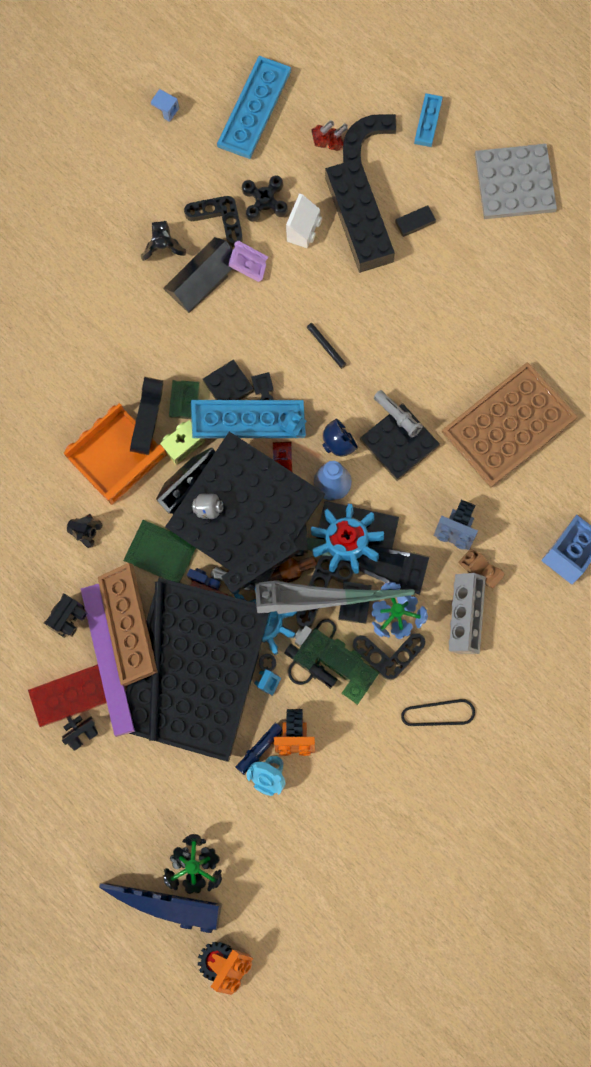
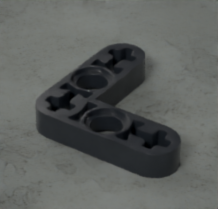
(220, 210)
(385, 660)

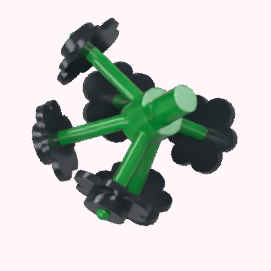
(184, 859)

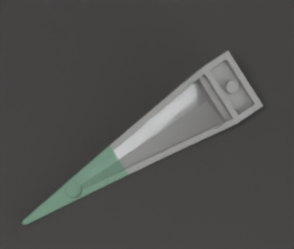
(291, 597)

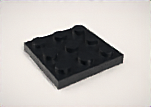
(396, 448)

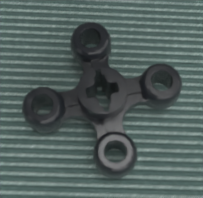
(264, 198)

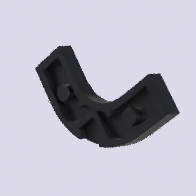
(363, 129)

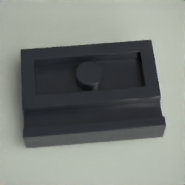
(357, 611)

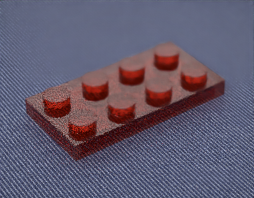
(68, 696)

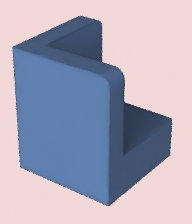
(165, 103)

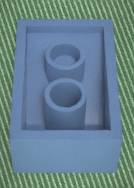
(571, 551)

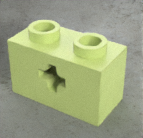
(177, 450)

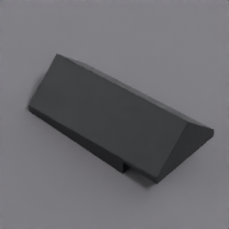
(201, 274)

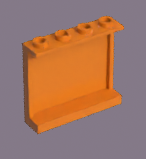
(106, 458)

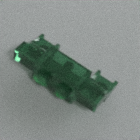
(340, 660)

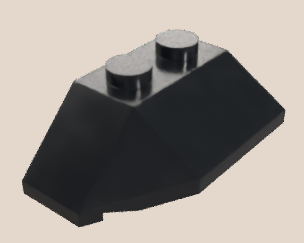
(180, 483)

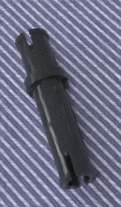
(316, 670)

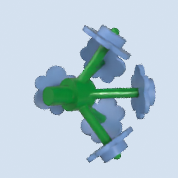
(403, 607)

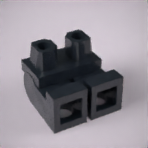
(62, 615)

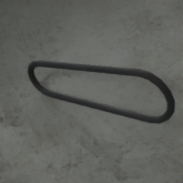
(292, 664)
(436, 704)

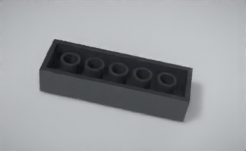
(359, 215)

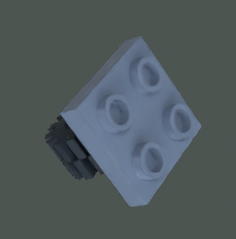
(458, 526)

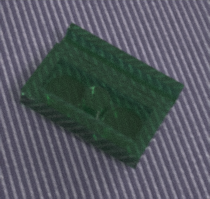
(181, 397)

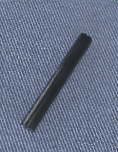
(326, 345)

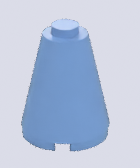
(333, 480)

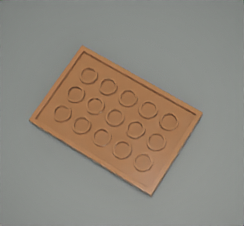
(509, 424)

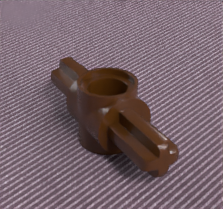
(291, 569)

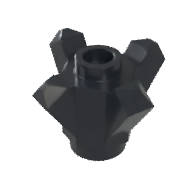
(84, 529)

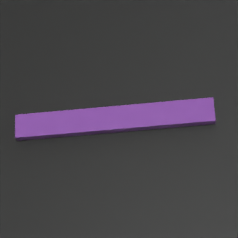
(114, 691)

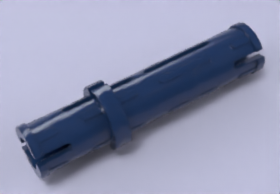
(260, 747)

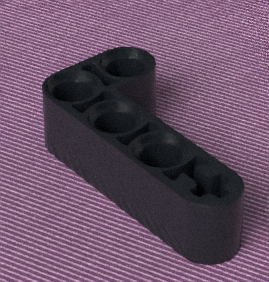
(147, 415)
(326, 576)

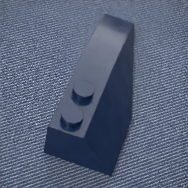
(173, 908)

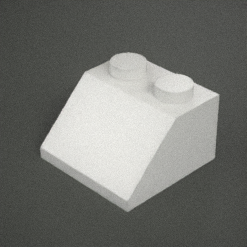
(303, 222)

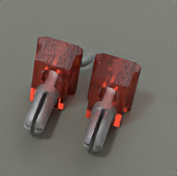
(332, 138)

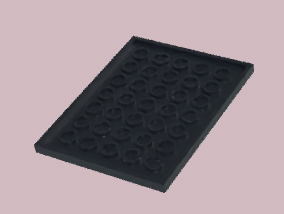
(204, 669)

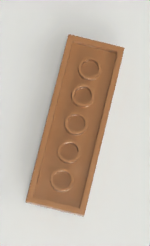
(127, 624)

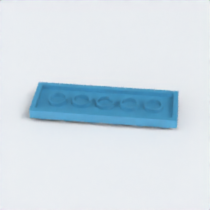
(254, 107)
(243, 418)

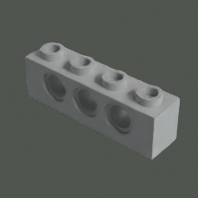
(467, 613)

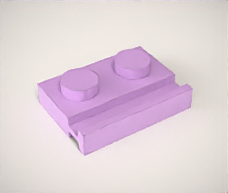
(248, 261)

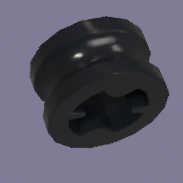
(261, 662)

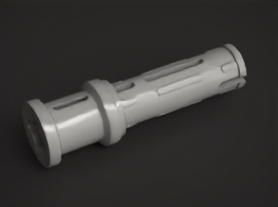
(404, 419)

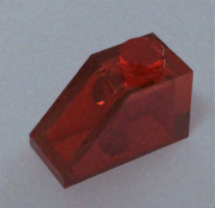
(283, 454)

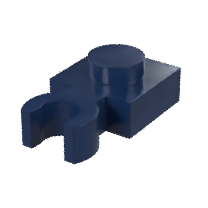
(200, 576)

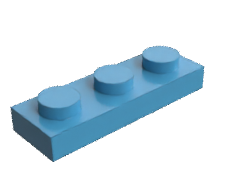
(428, 120)

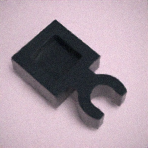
(263, 385)

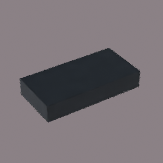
(415, 221)

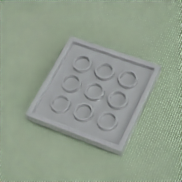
(515, 181)

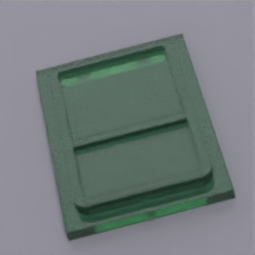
(159, 552)

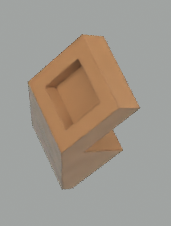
(476, 563)

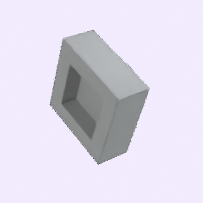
(302, 635)

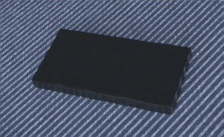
(381, 522)

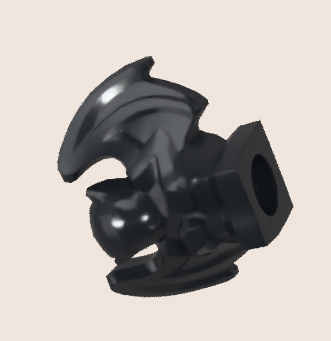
(161, 239)

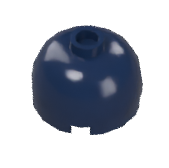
(338, 439)

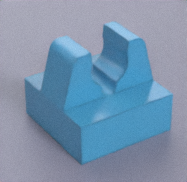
(293, 424)
(268, 682)

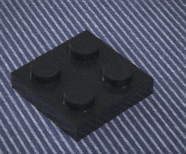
(228, 383)

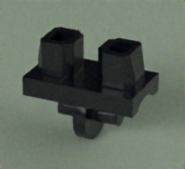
(71, 737)

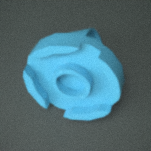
(266, 777)

